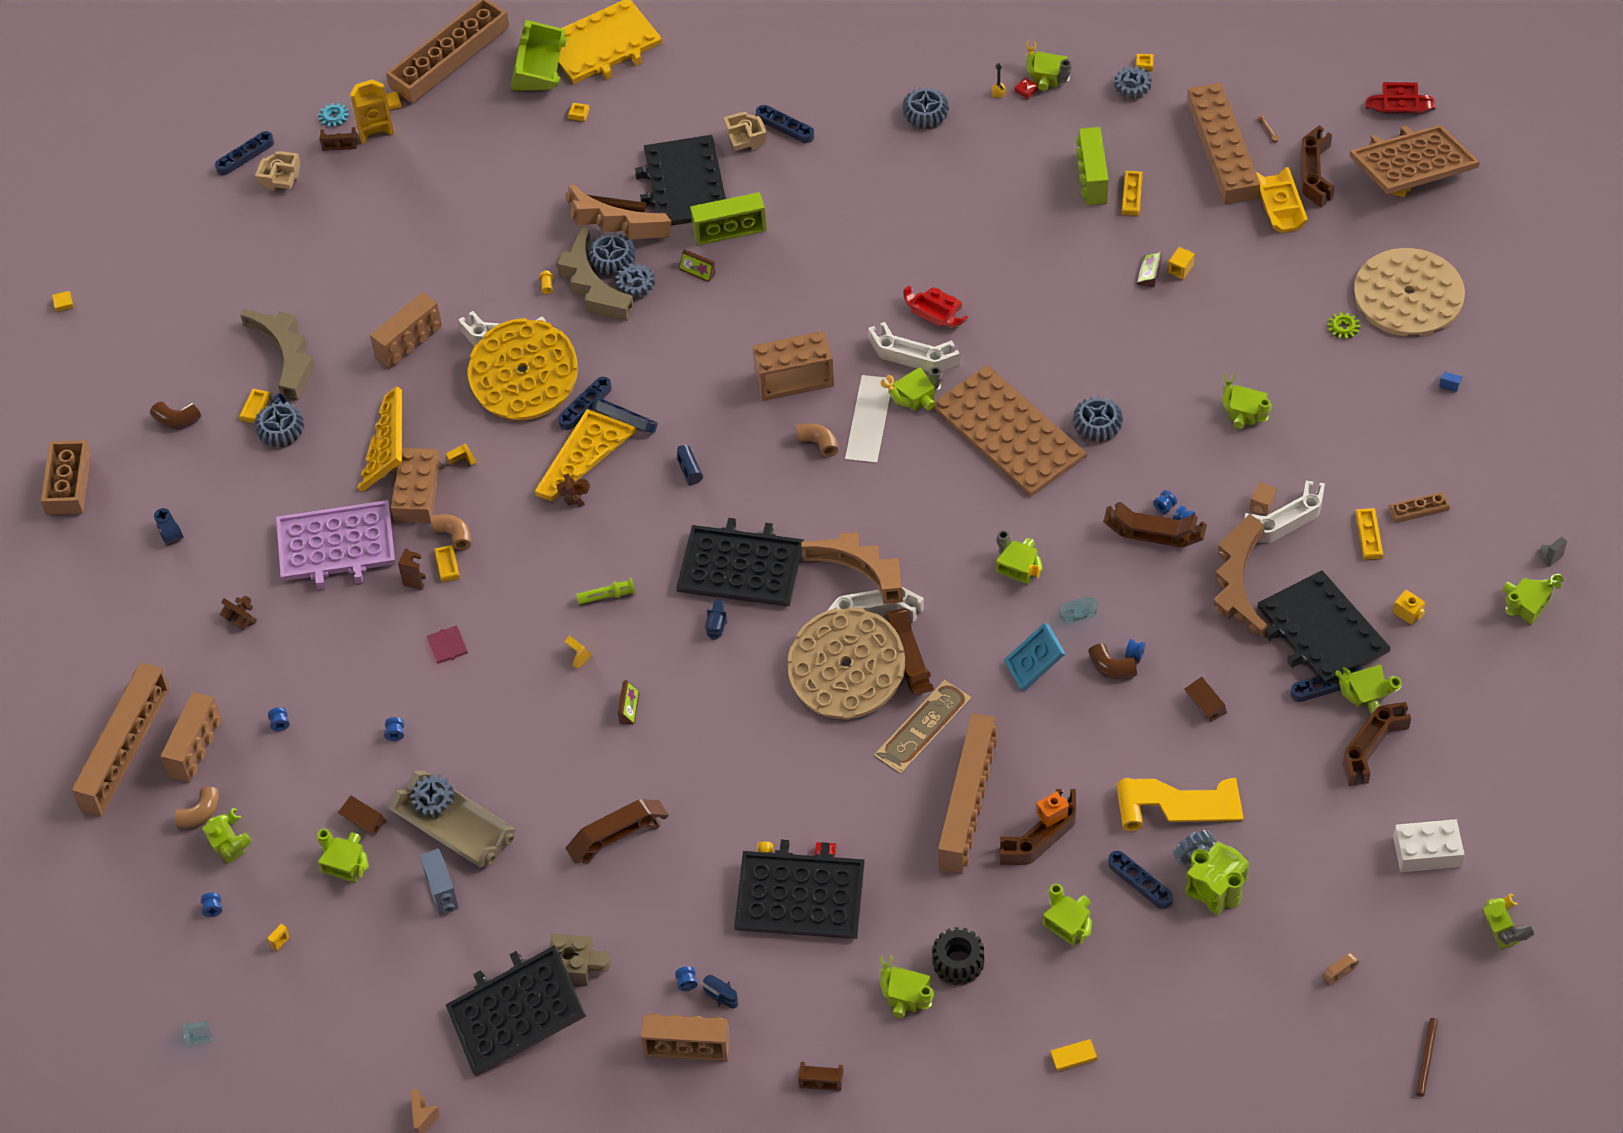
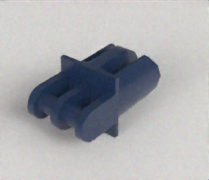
(716, 620)
(720, 991)

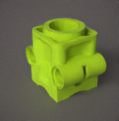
(1217, 877)

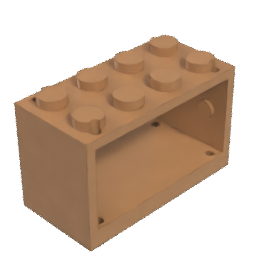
(793, 365)

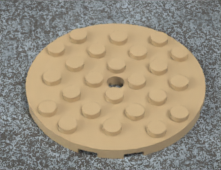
(1383, 299)
(841, 690)

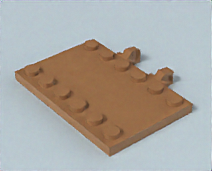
(1413, 158)

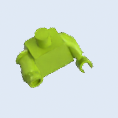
(1245, 404)
(1530, 596)
(1367, 686)
(223, 838)
(341, 856)
(1068, 917)
(905, 989)

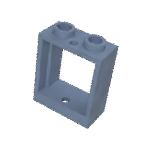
(439, 881)

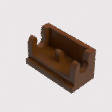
(338, 141)
(410, 570)
(1206, 699)
(362, 815)
(821, 1077)

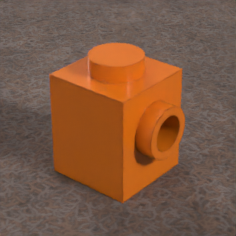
(1052, 809)

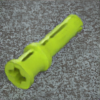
(582, 597)

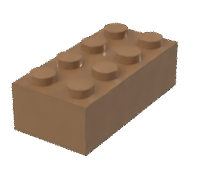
(406, 330)
(66, 477)
(416, 485)
(191, 737)
(685, 1037)

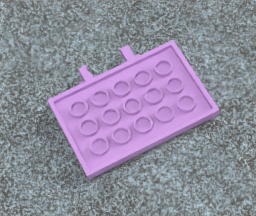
(335, 542)

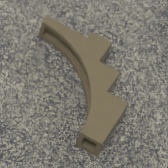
(598, 295)
(282, 331)

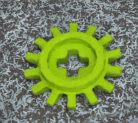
(1348, 320)

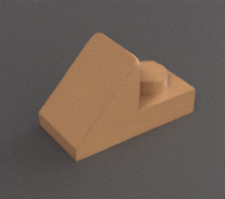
(422, 1116)

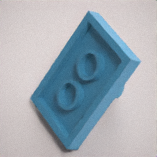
(1034, 656)

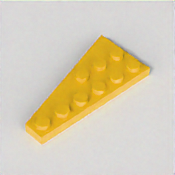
(386, 446)
(586, 446)

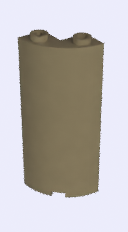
(463, 828)

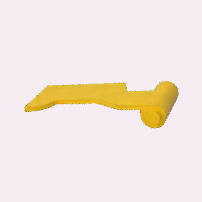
(1177, 804)

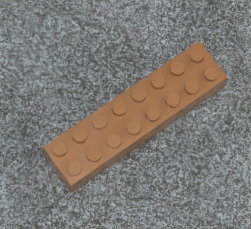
(447, 50)
(1223, 143)
(120, 739)
(967, 793)

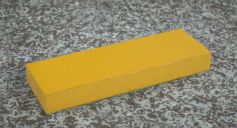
(1132, 193)
(1369, 534)

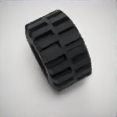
(958, 970)

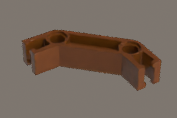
(1314, 185)
(1154, 528)
(915, 670)
(1371, 736)
(614, 827)
(1038, 838)

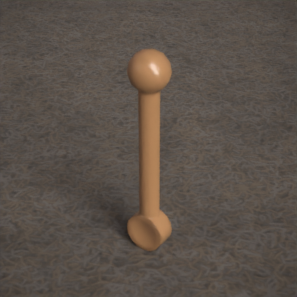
(1275, 138)

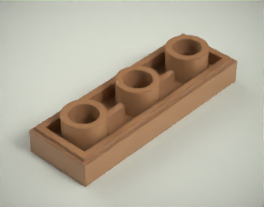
(1419, 507)

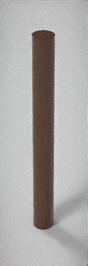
(1426, 1060)

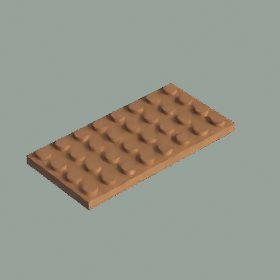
(1009, 430)

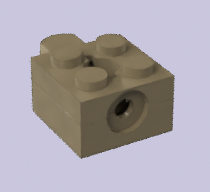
(584, 958)

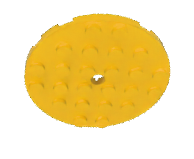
(516, 394)

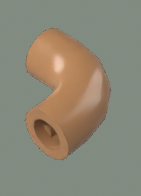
(821, 435)
(456, 527)
(201, 811)

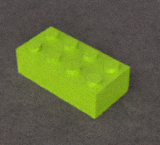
(1092, 166)
(728, 218)

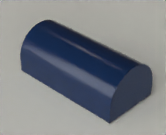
(689, 465)

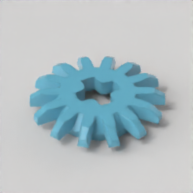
(326, 113)

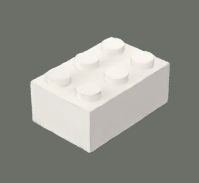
(1428, 845)

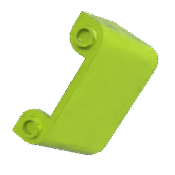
(537, 57)

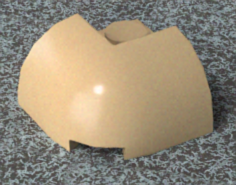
(745, 131)
(278, 170)

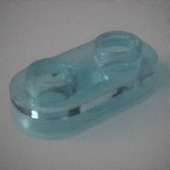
(1077, 609)

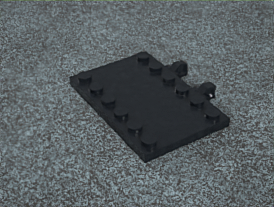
(681, 176)
(740, 564)
(1322, 627)
(800, 893)
(515, 1009)

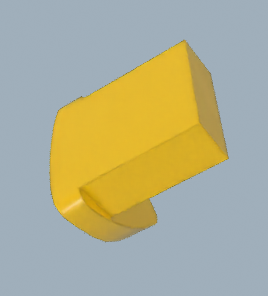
(458, 454)
(582, 653)

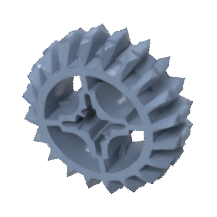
(935, 104)
(611, 253)
(1098, 424)
(268, 428)

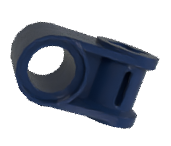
(167, 526)

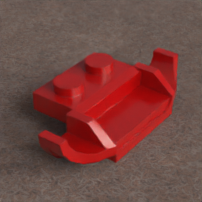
(1400, 98)
(934, 306)

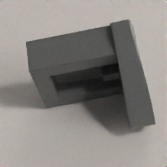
(1553, 552)

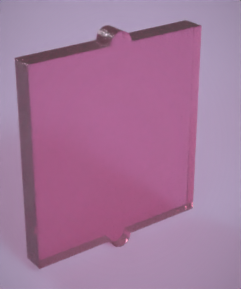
(447, 644)

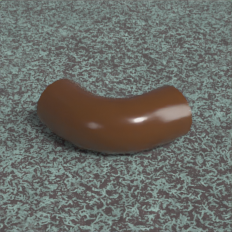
(175, 418)
(1109, 666)

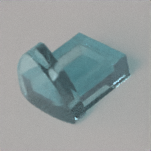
(196, 1033)

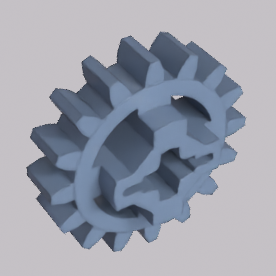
(1134, 82)
(635, 280)
(439, 800)
(1194, 841)

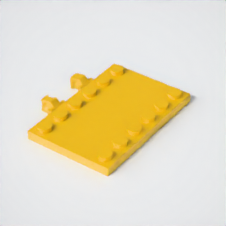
(606, 40)

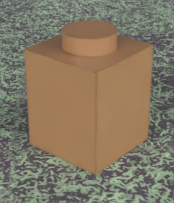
(1263, 499)

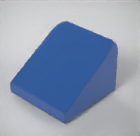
(1450, 381)

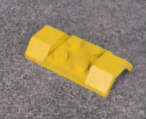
(371, 109)
(1282, 201)

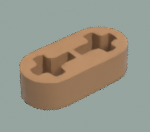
(1340, 968)

